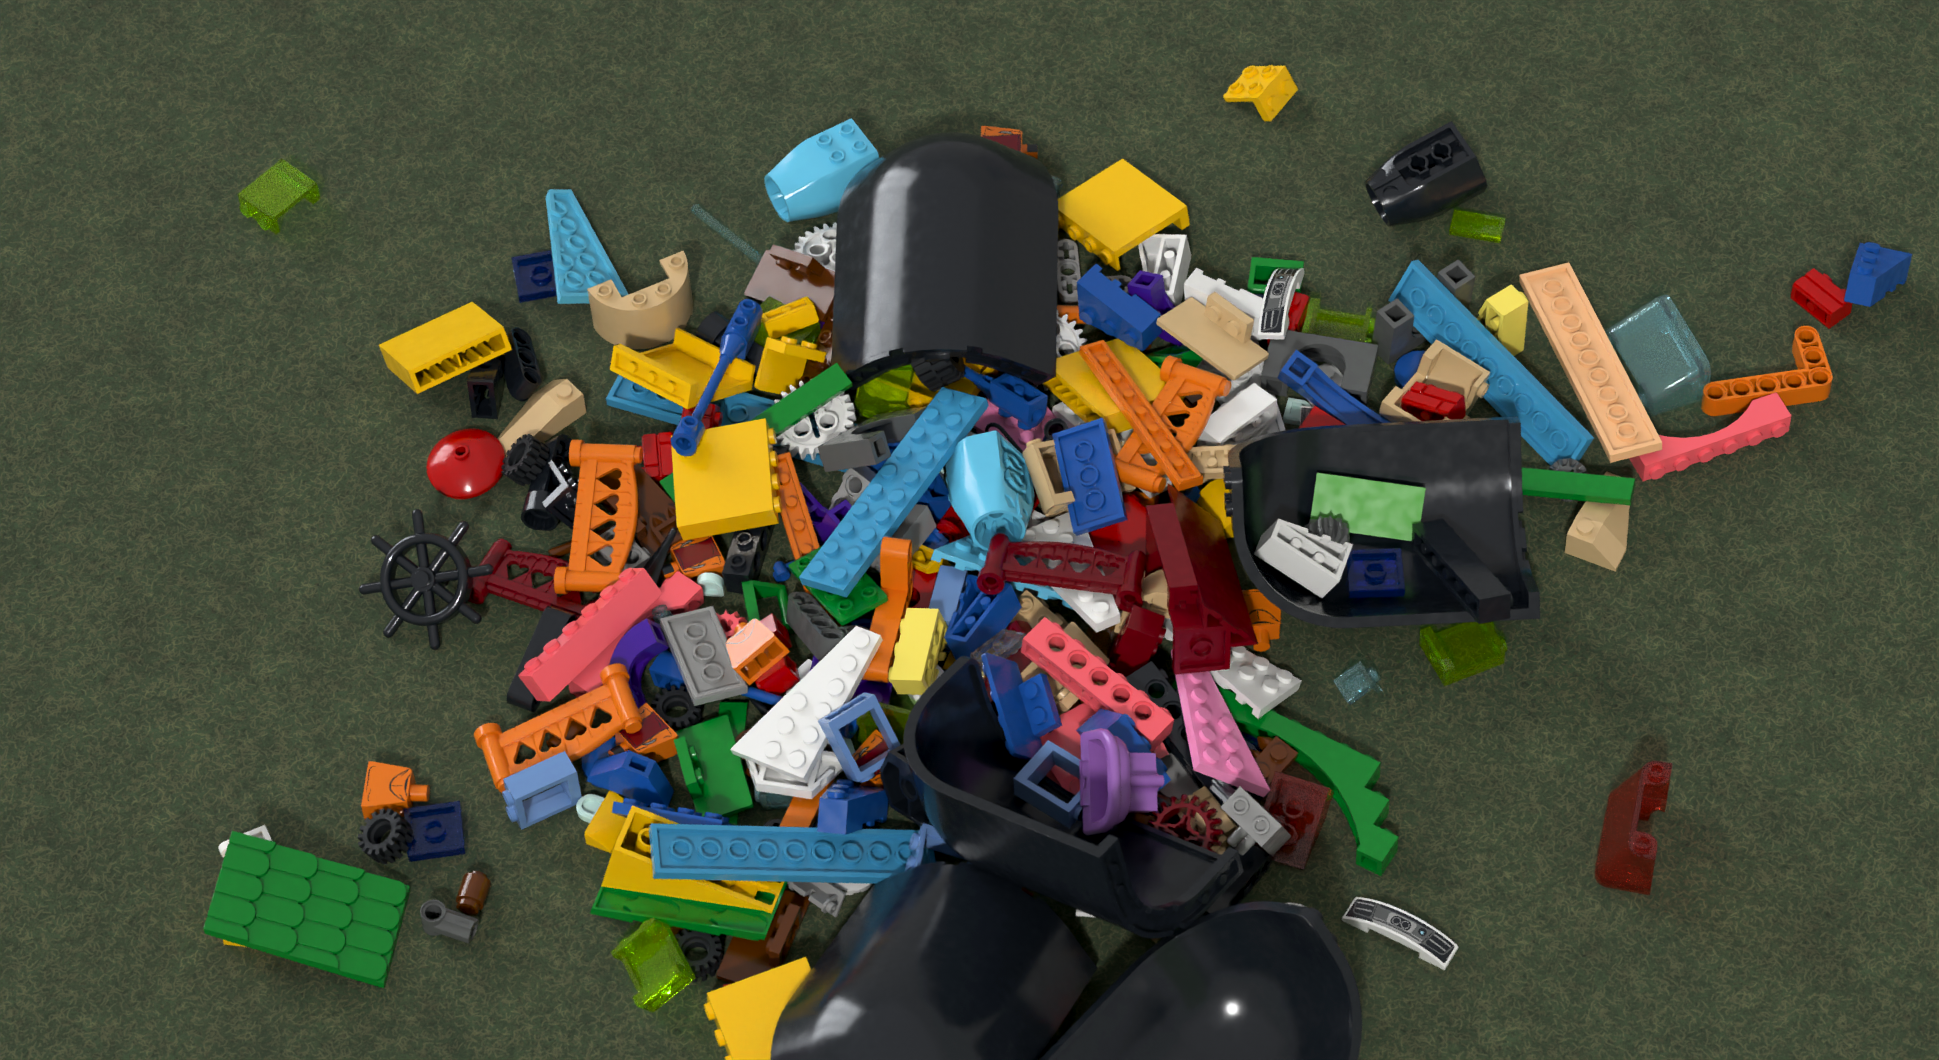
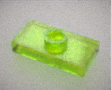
(1477, 226)

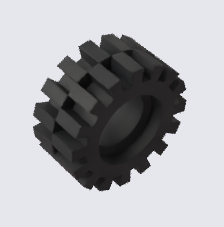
(525, 460)
(677, 698)
(395, 842)
(704, 940)

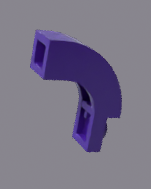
(1152, 290)
(824, 520)
(636, 650)

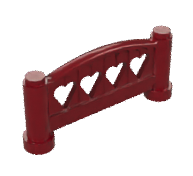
(1124, 582)
(521, 588)

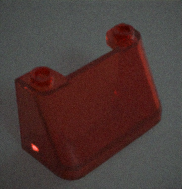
(1625, 854)

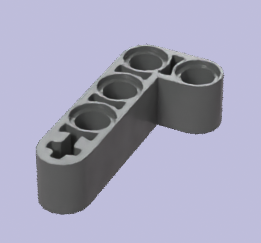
(814, 624)

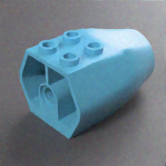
(817, 172)
(990, 488)

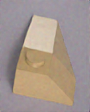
(545, 413)
(1599, 533)

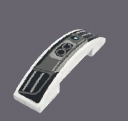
(1277, 302)
(1402, 928)

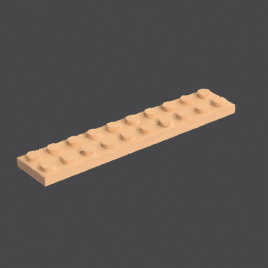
(1590, 363)

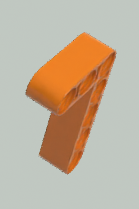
(1794, 387)
(897, 583)

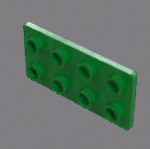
(862, 598)
(710, 768)

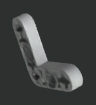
(1073, 263)

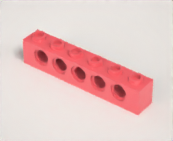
(1079, 681)

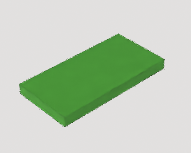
(1368, 505)

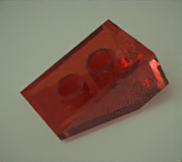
(1301, 811)

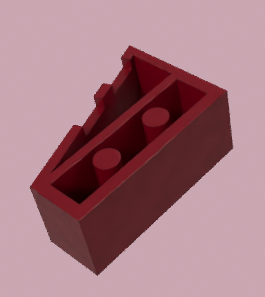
(1136, 641)

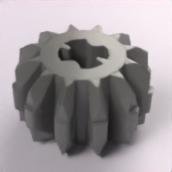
(1331, 527)

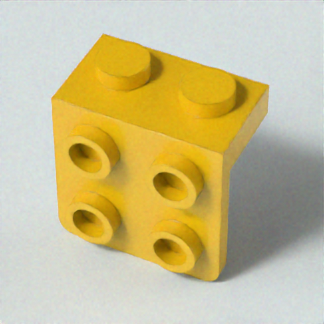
(1265, 86)
(784, 363)

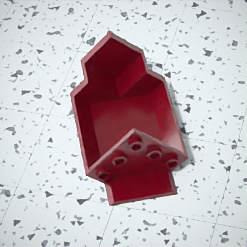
(1201, 584)

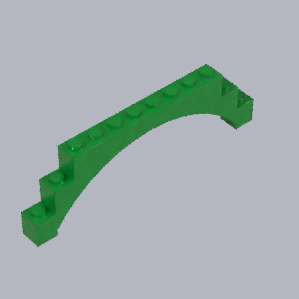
(1334, 766)

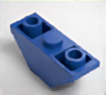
(632, 777)

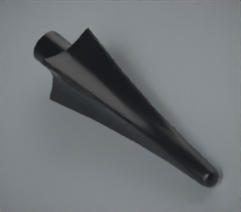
(656, 562)

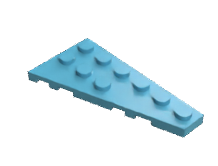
(576, 250)
(971, 557)

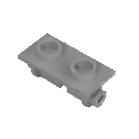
(821, 894)

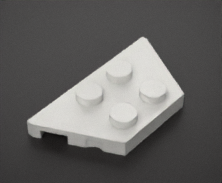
(777, 783)

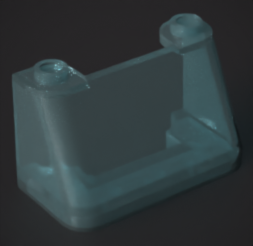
(1661, 356)

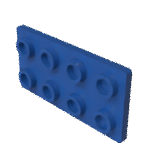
(1024, 708)

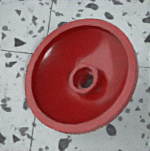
(465, 474)

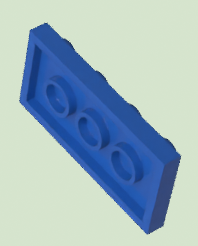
(1091, 475)
(682, 816)

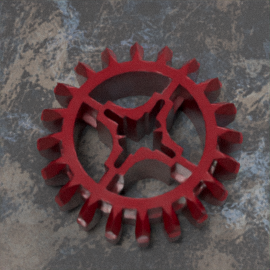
(1189, 820)

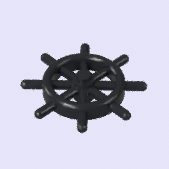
(426, 579)

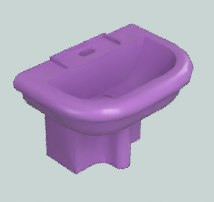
(1114, 781)

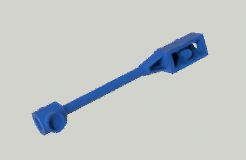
(734, 344)
(1012, 397)
(666, 674)

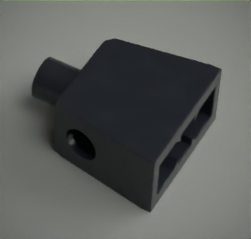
(482, 378)

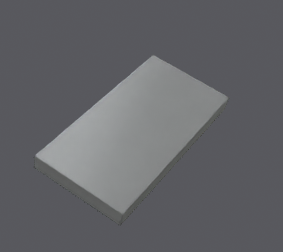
(702, 655)

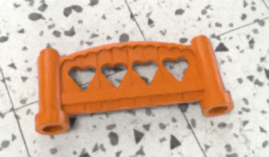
(1181, 381)
(594, 463)
(613, 698)

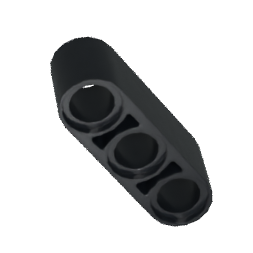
(520, 365)

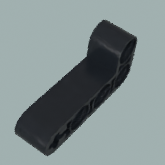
(548, 628)

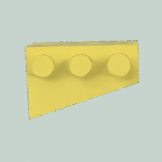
(1506, 318)
(918, 651)

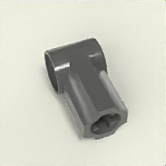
(449, 922)

